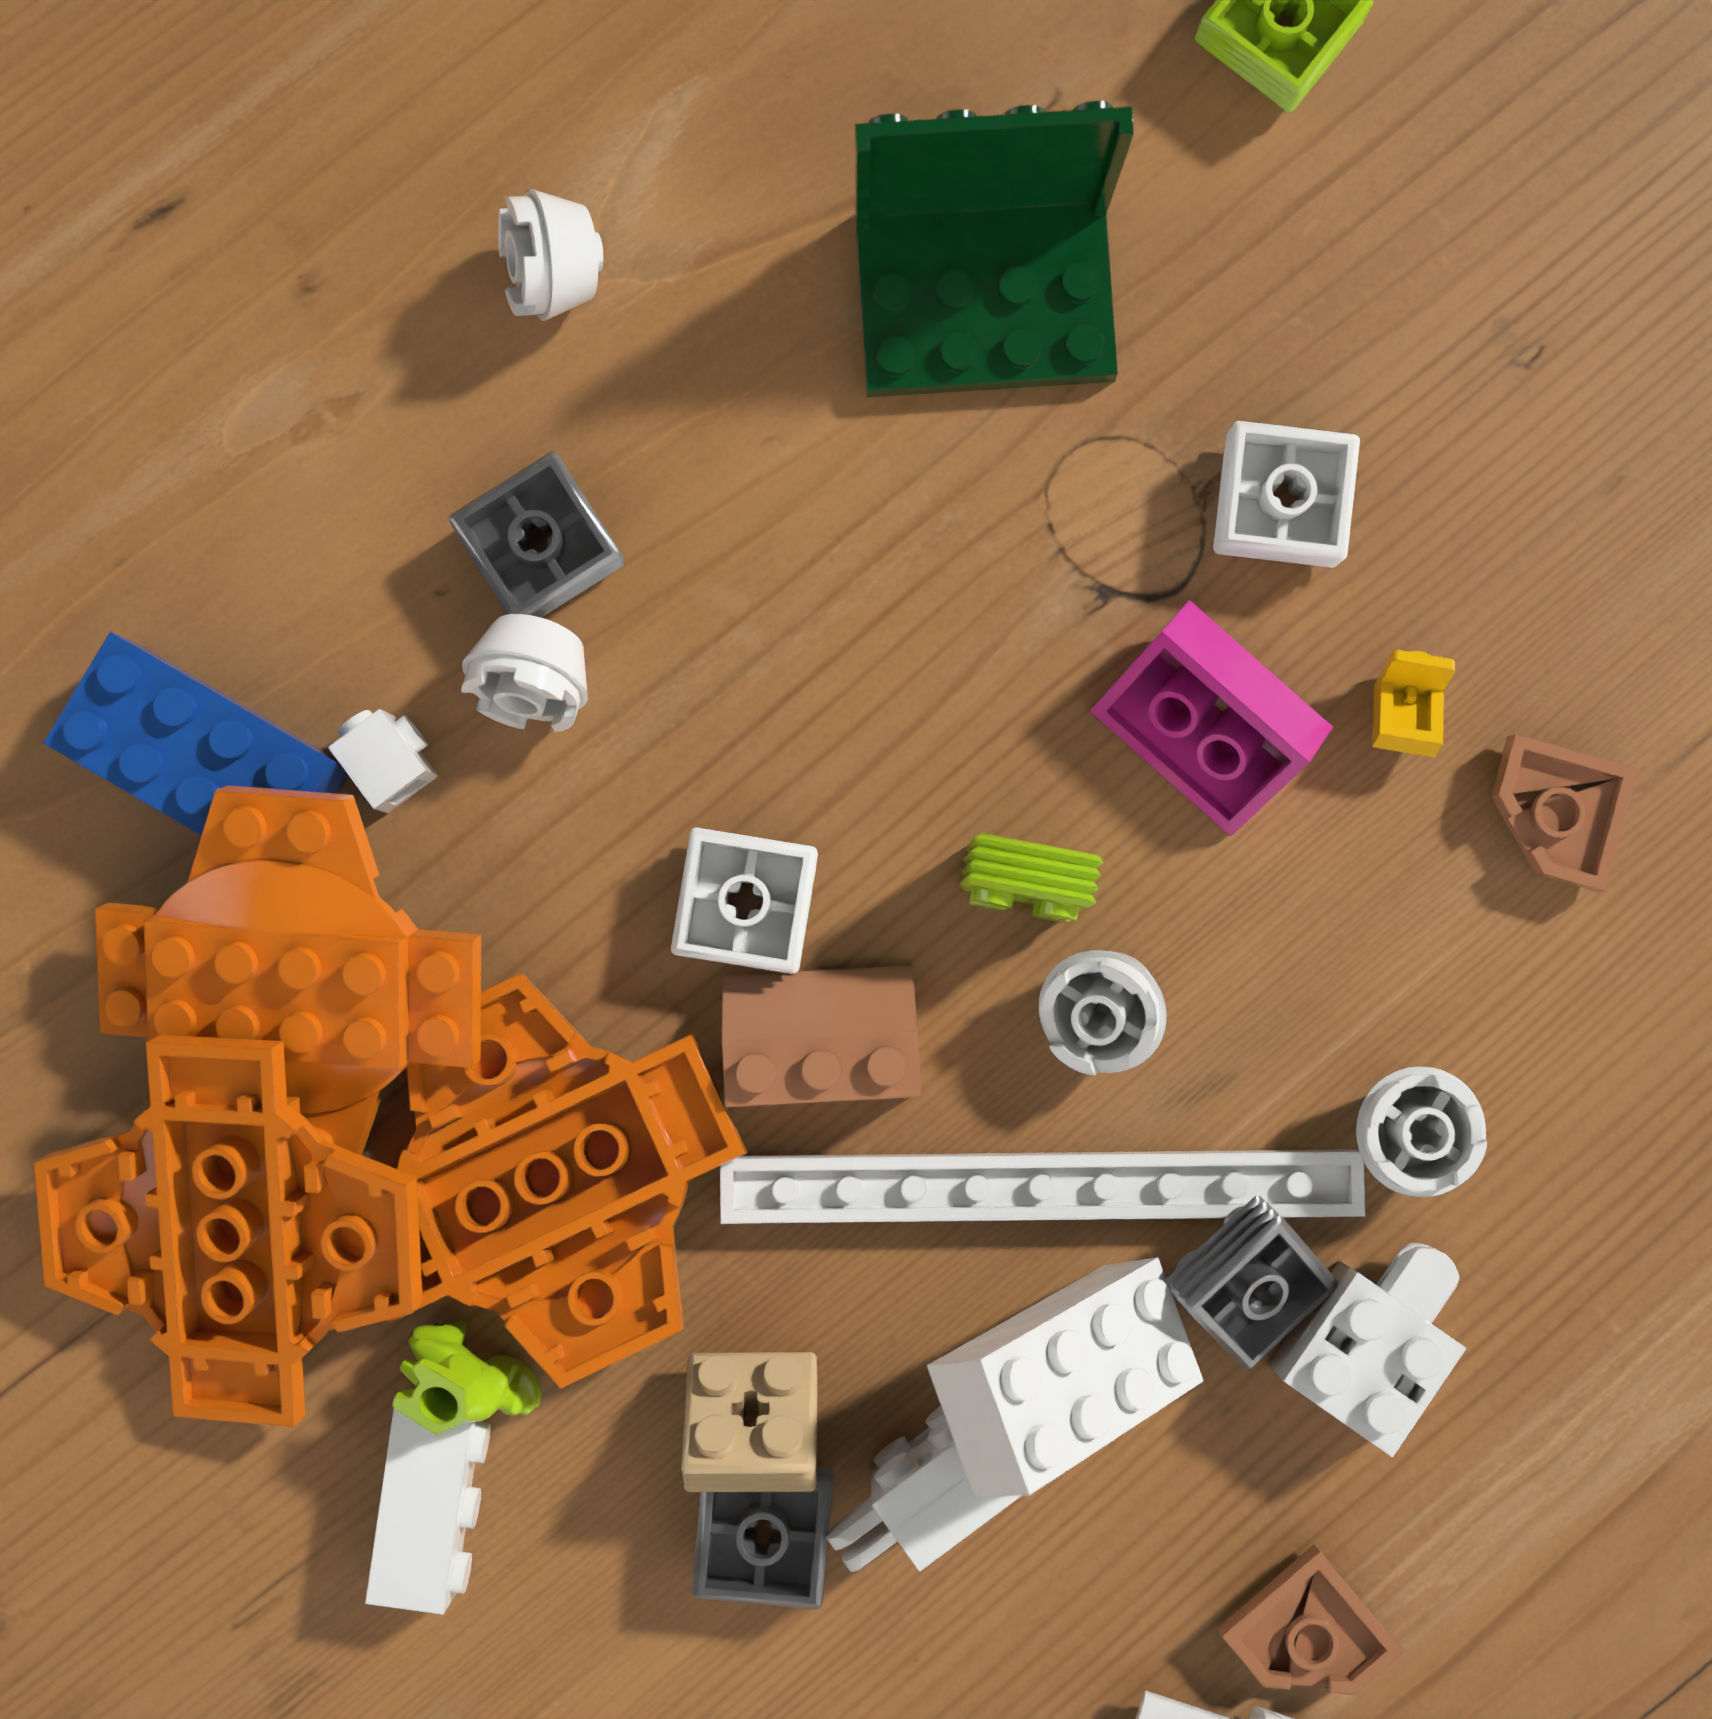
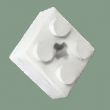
(1318, 470)
(718, 866)

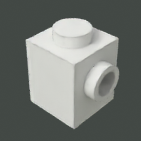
(383, 757)

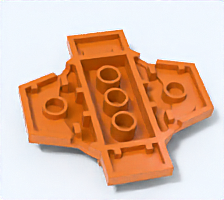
(298, 949)
(561, 1181)
(229, 1229)

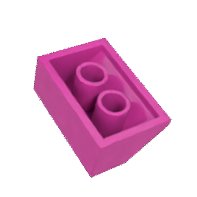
(1212, 719)

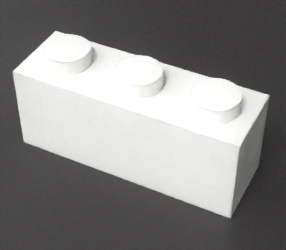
(425, 1515)

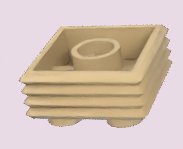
(768, 1457)

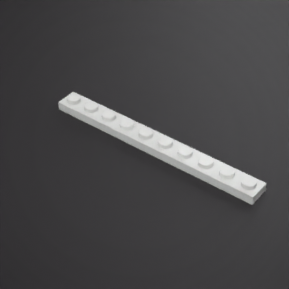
(1039, 1186)

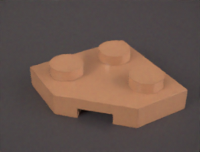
(1563, 809)
(1310, 1631)

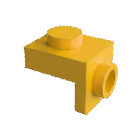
(1411, 703)

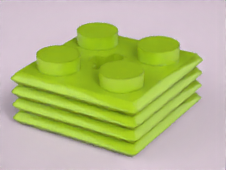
(1277, 58)
(1031, 873)

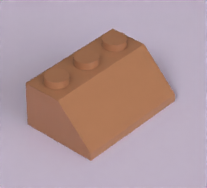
(820, 1036)

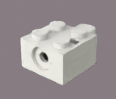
(1373, 1347)
(915, 1499)

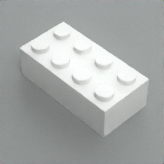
(1064, 1377)

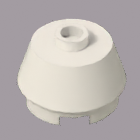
(548, 254)
(526, 672)
(1102, 1012)
(1421, 1132)

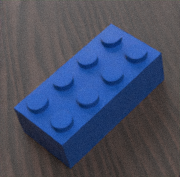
(178, 737)

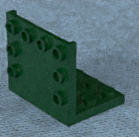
(987, 248)

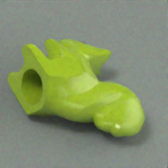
(458, 1385)

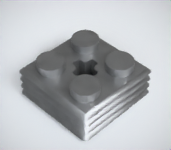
(546, 499)
(1251, 1282)
(780, 1573)

